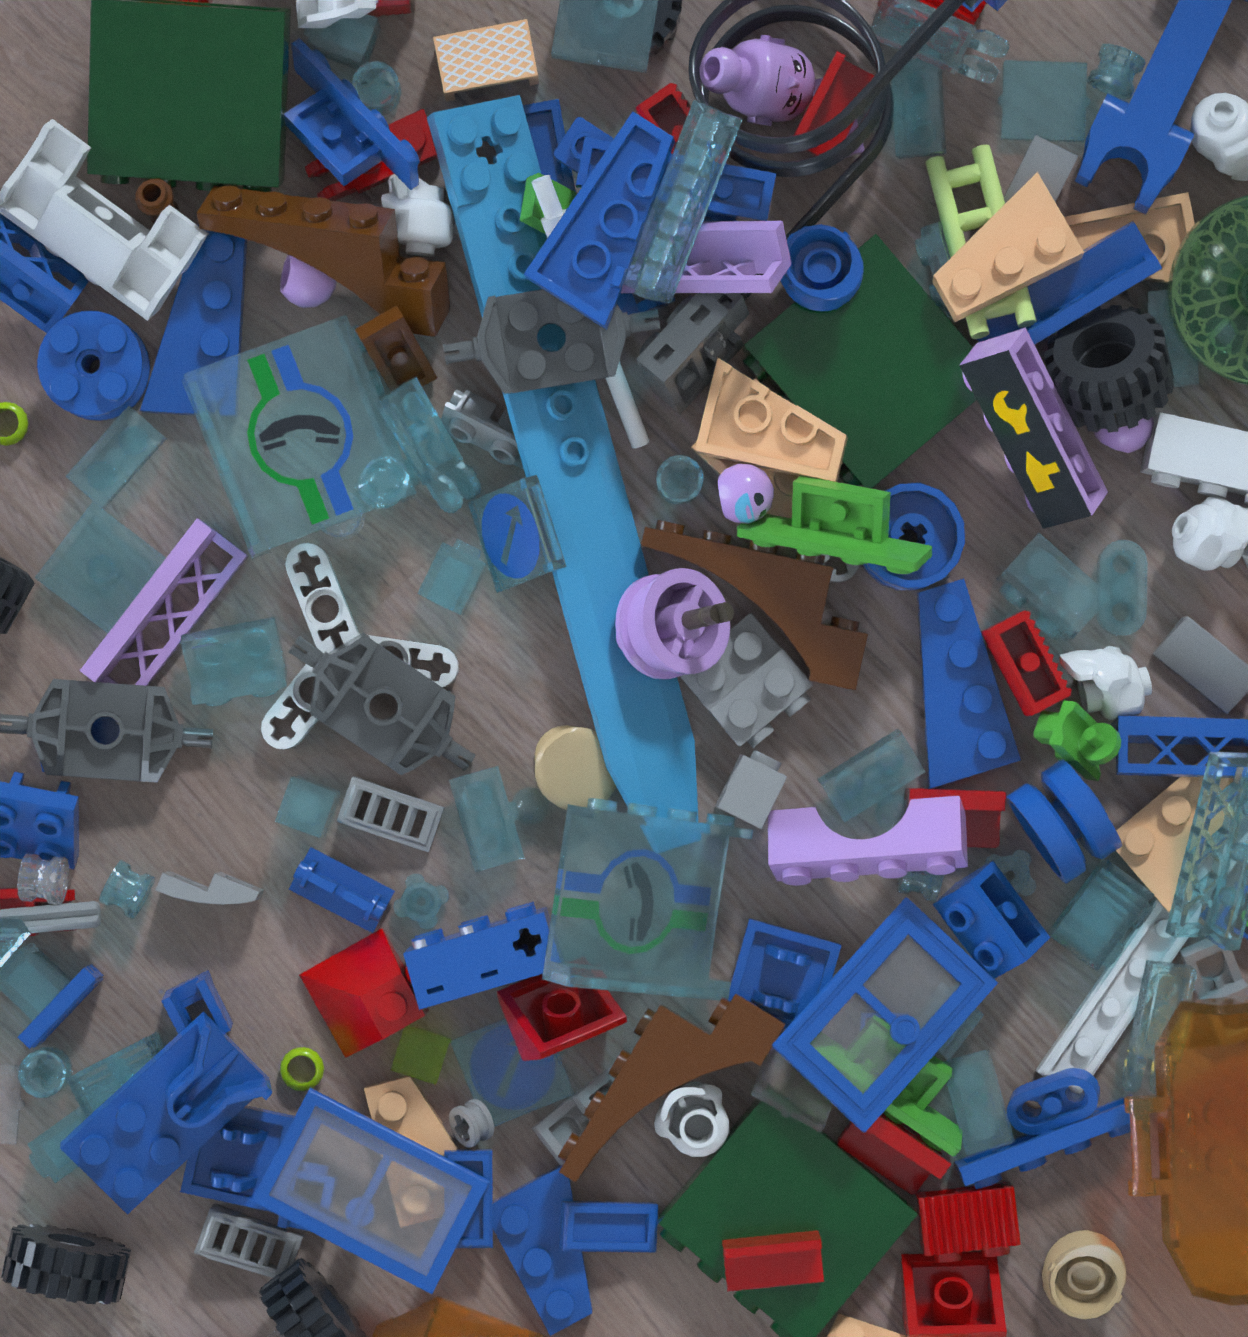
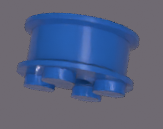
(66, 362)

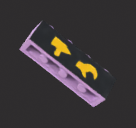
(1033, 428)

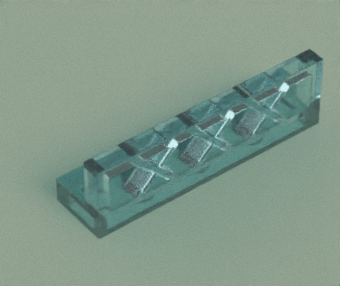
(682, 202)
(1226, 885)

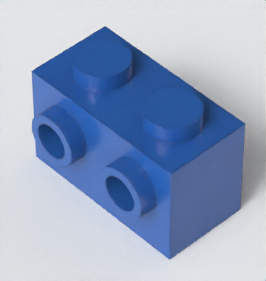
(991, 920)

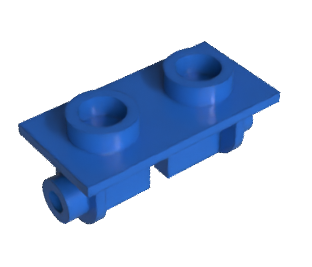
(341, 889)

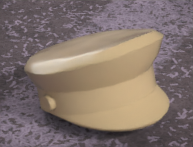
(571, 767)
(1084, 1274)

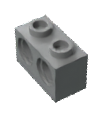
(752, 788)

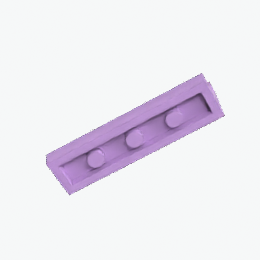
(733, 256)
(153, 596)

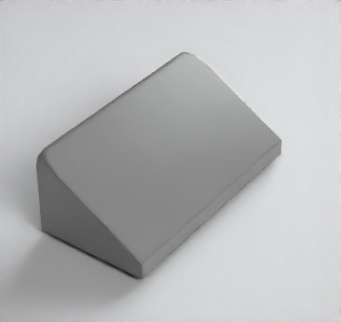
(1204, 664)

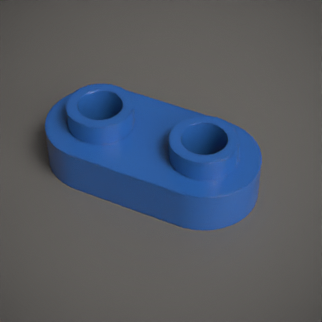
(1057, 1101)

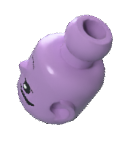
(760, 79)

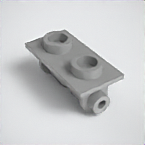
(469, 421)

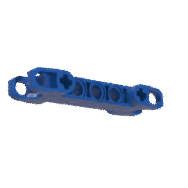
(1145, 126)

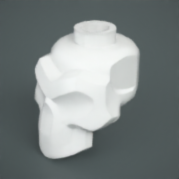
(1222, 133)
(421, 216)
(1211, 534)
(1108, 681)
(693, 1119)

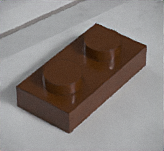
(395, 349)

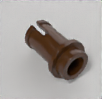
(154, 197)

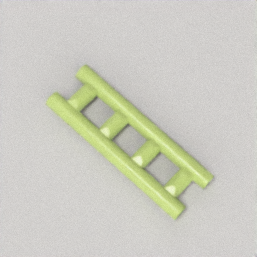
(955, 224)

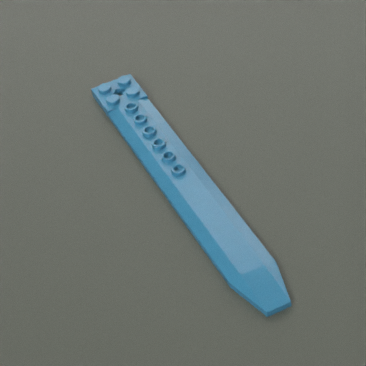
(571, 451)

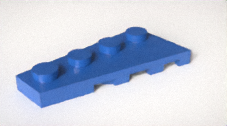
(600, 230)
(202, 322)
(962, 702)

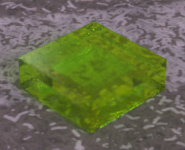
(421, 1054)

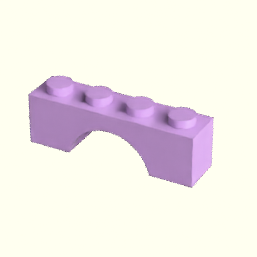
(926, 838)

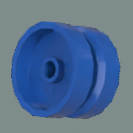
(934, 522)
(1069, 817)

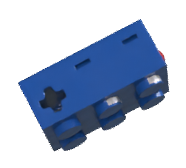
(477, 956)

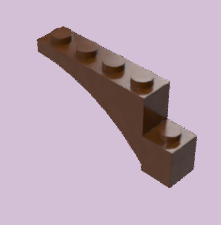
(344, 241)
(784, 588)
(665, 1057)

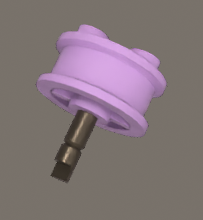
(673, 624)

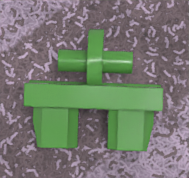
(1078, 738)

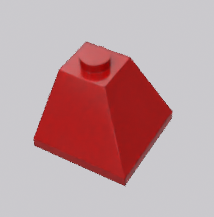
(363, 993)

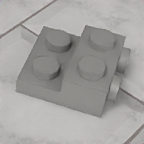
(750, 684)

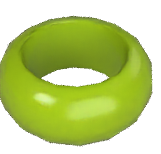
(22, 425)
(316, 1059)

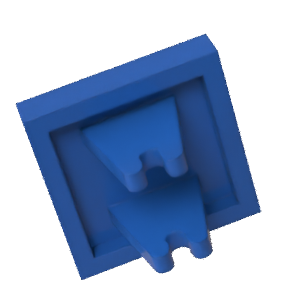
(38, 821)
(782, 968)
(236, 1157)

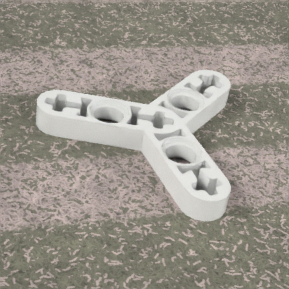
(302, 580)

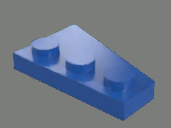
(529, 1232)

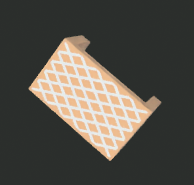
(485, 57)

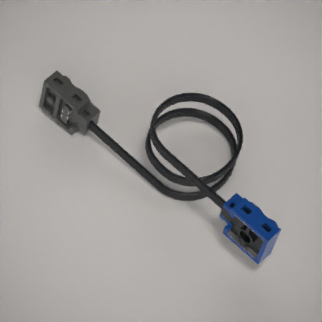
(702, 327)

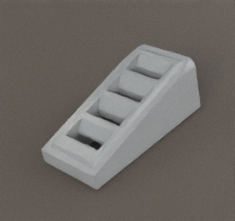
(352, 800)
(254, 1226)

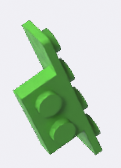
(838, 523)
(913, 1109)

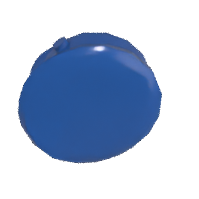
(823, 268)

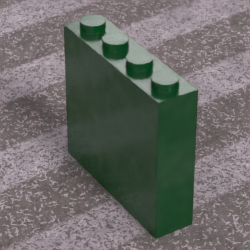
(188, 93)
(871, 368)
(783, 1180)

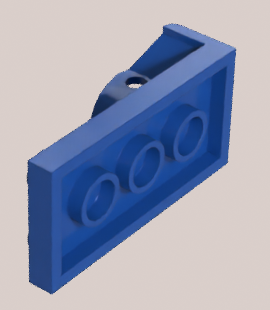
(165, 1112)

